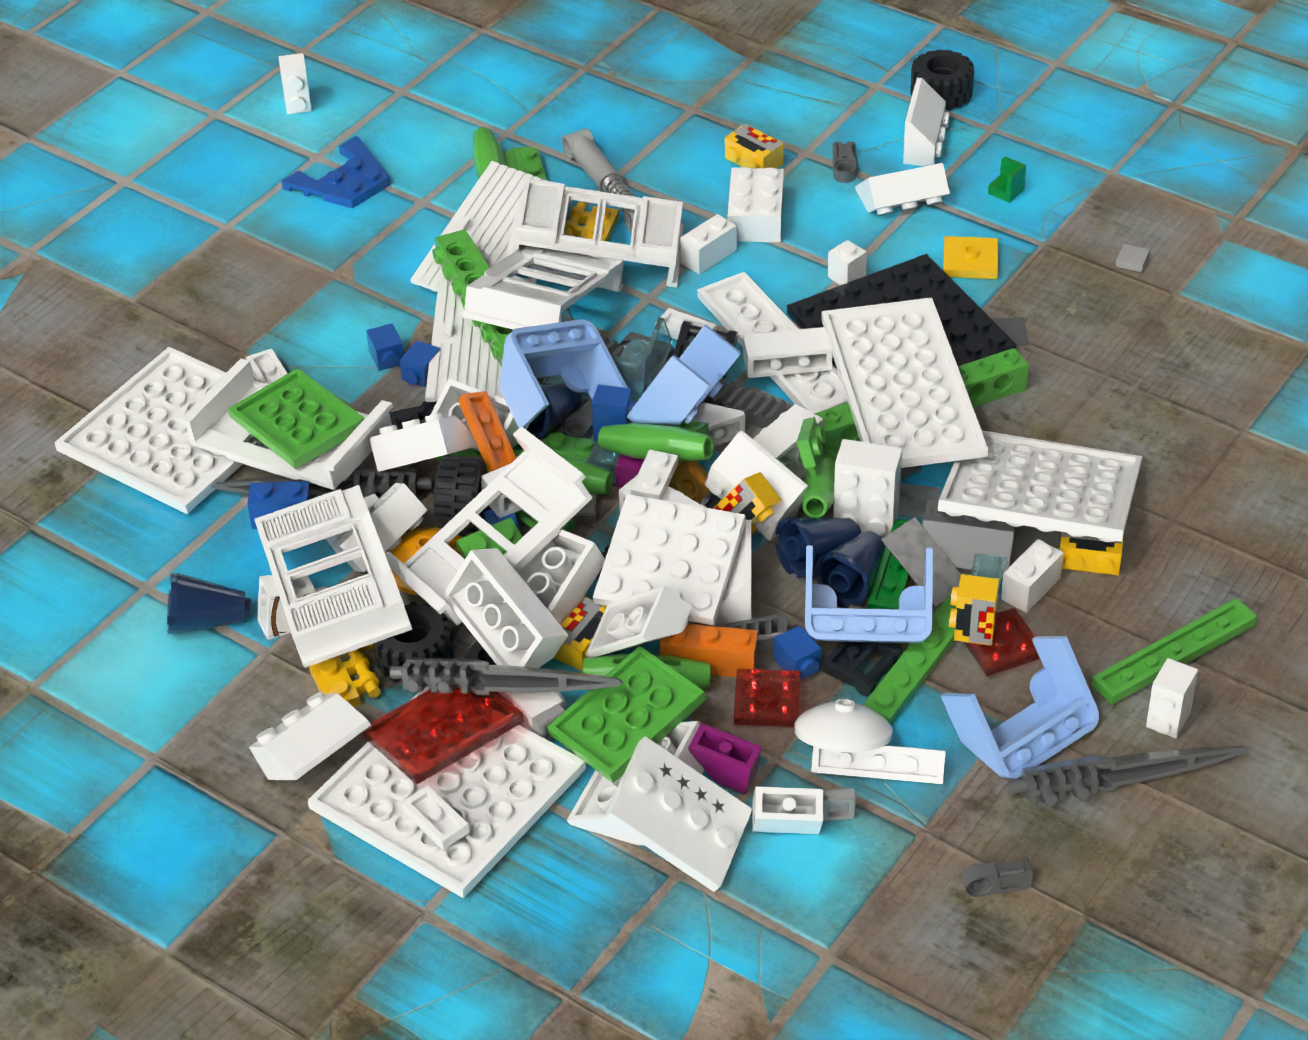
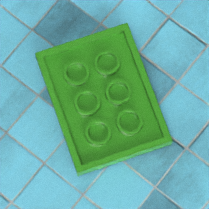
(296, 418)
(612, 720)

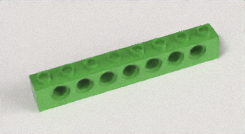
(463, 265)
(983, 379)

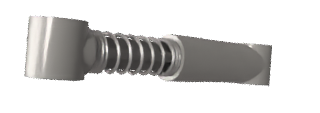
(582, 148)

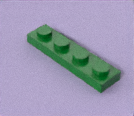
(890, 580)

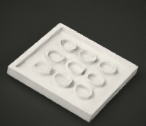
(673, 547)

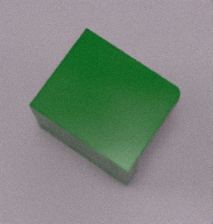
(1010, 181)

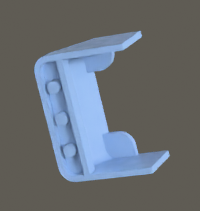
(553, 349)
(686, 381)
(907, 625)
(1056, 719)

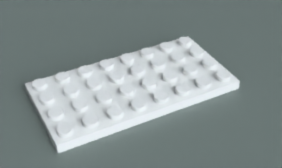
(904, 381)

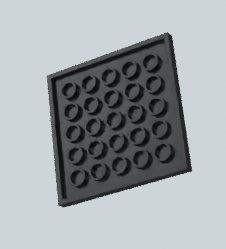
(966, 325)

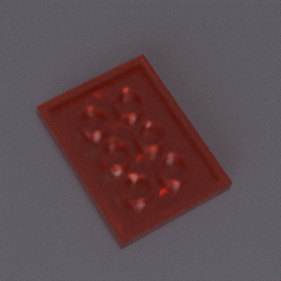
(440, 730)

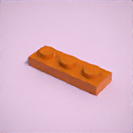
(487, 430)

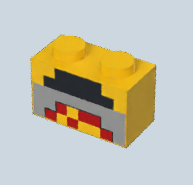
(753, 148)
(753, 498)
(1090, 554)
(975, 609)
(580, 627)

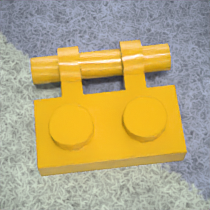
(580, 216)
(334, 677)

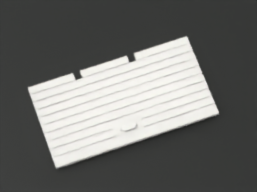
(486, 217)
(463, 351)

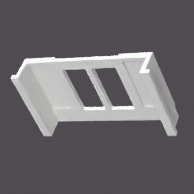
(654, 236)
(519, 304)
(215, 431)
(537, 483)
(344, 614)

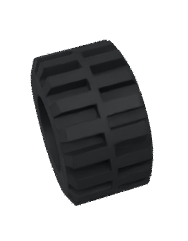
(947, 74)
(456, 486)
(427, 639)

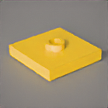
(970, 257)

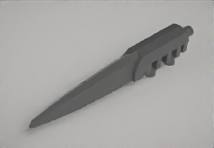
(369, 481)
(481, 678)
(1106, 773)

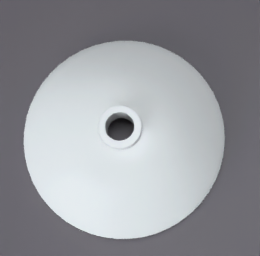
(843, 727)

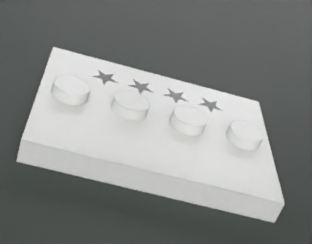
(678, 813)

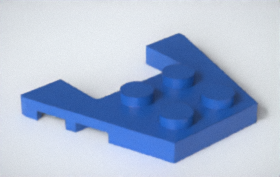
(350, 183)

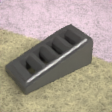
(768, 626)

